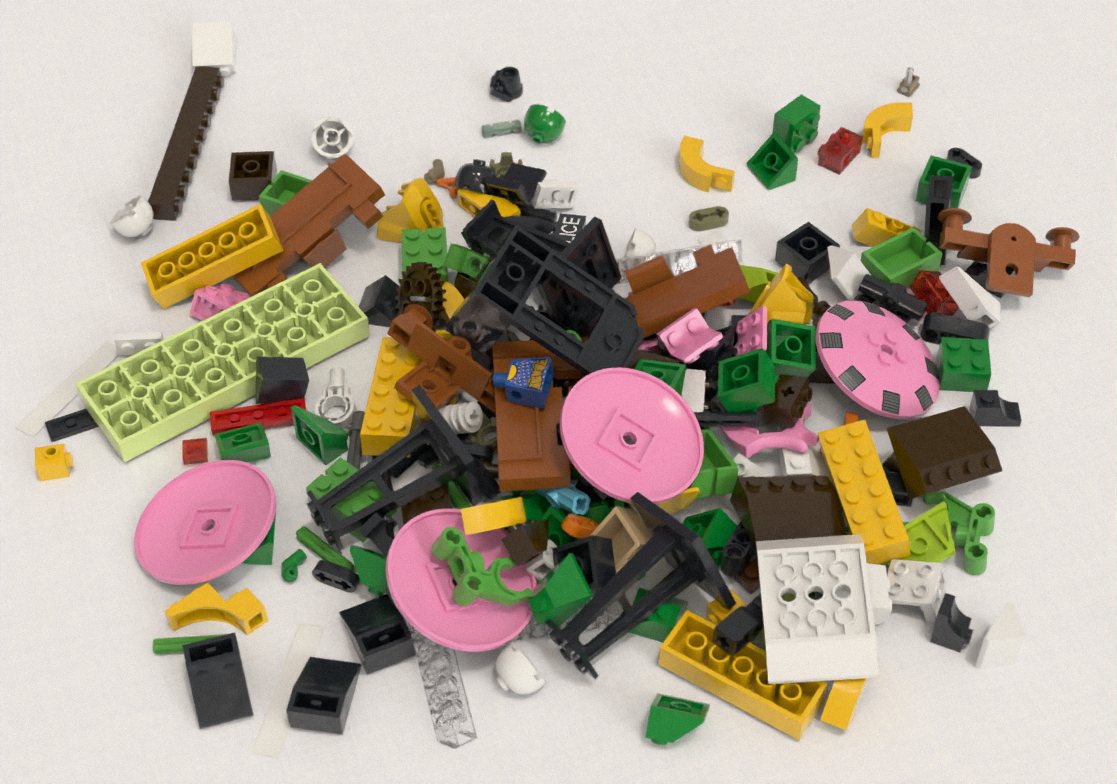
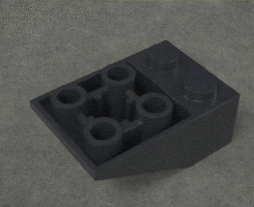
(378, 633)
(217, 680)
(323, 695)

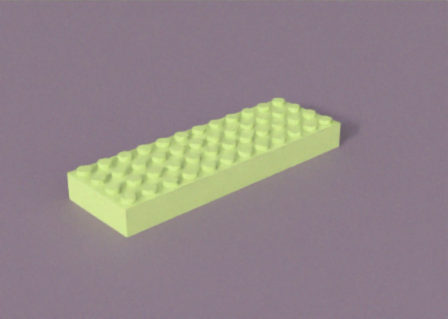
(215, 360)

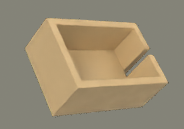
(626, 532)

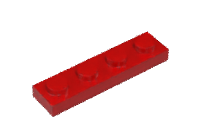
(268, 414)

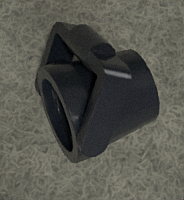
(507, 84)

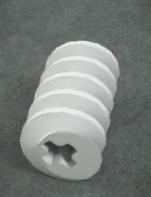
(463, 417)

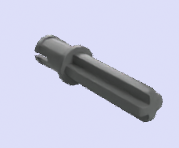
(355, 449)

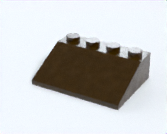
(942, 452)
(787, 507)

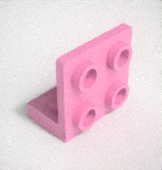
(215, 299)
(752, 331)
(688, 337)

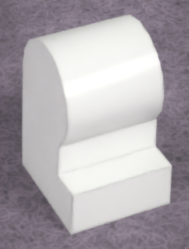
(540, 564)

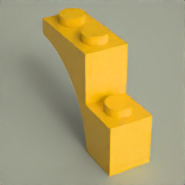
(205, 604)

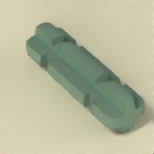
(501, 128)

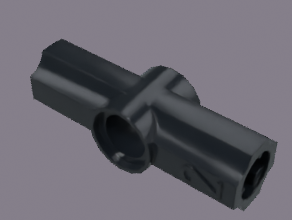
(893, 297)

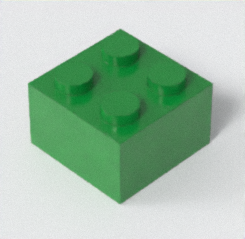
(797, 122)
(943, 167)
(791, 347)
(963, 364)
(746, 381)

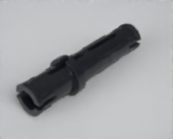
(725, 419)

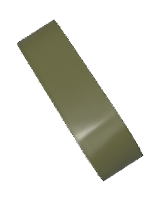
(708, 218)

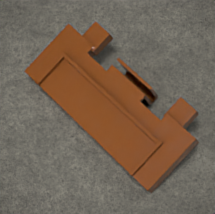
(309, 222)
(664, 298)
(528, 434)

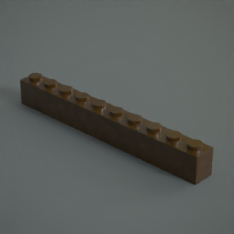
(186, 143)

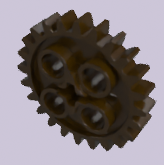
(422, 281)

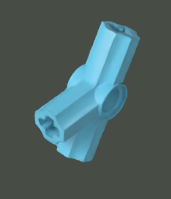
(566, 499)

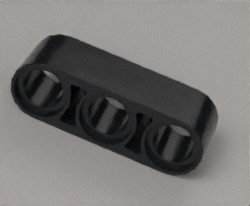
(940, 325)
(737, 553)

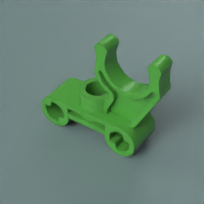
(464, 260)
(969, 526)
(471, 575)

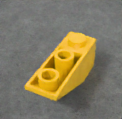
(874, 227)

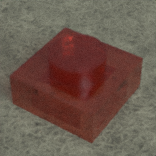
(195, 451)

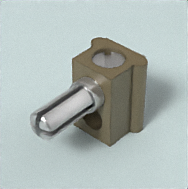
(909, 83)

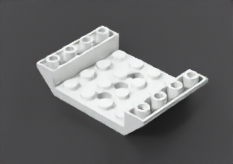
(822, 636)

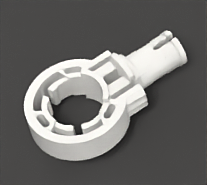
(336, 395)

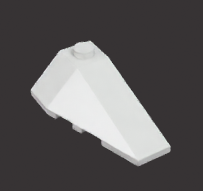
(801, 464)

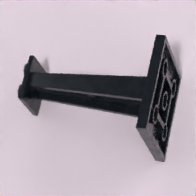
(588, 251)
(435, 432)
(681, 550)

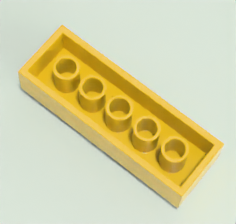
(211, 256)
(388, 412)
(864, 492)
(739, 678)

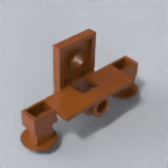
(1007, 247)
(445, 364)

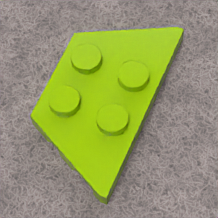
(930, 536)

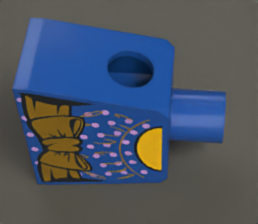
(527, 381)

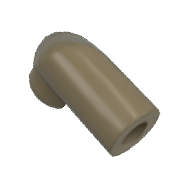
(436, 172)

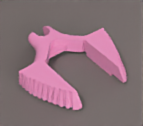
(749, 440)

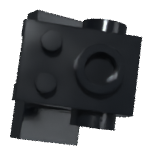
(380, 531)

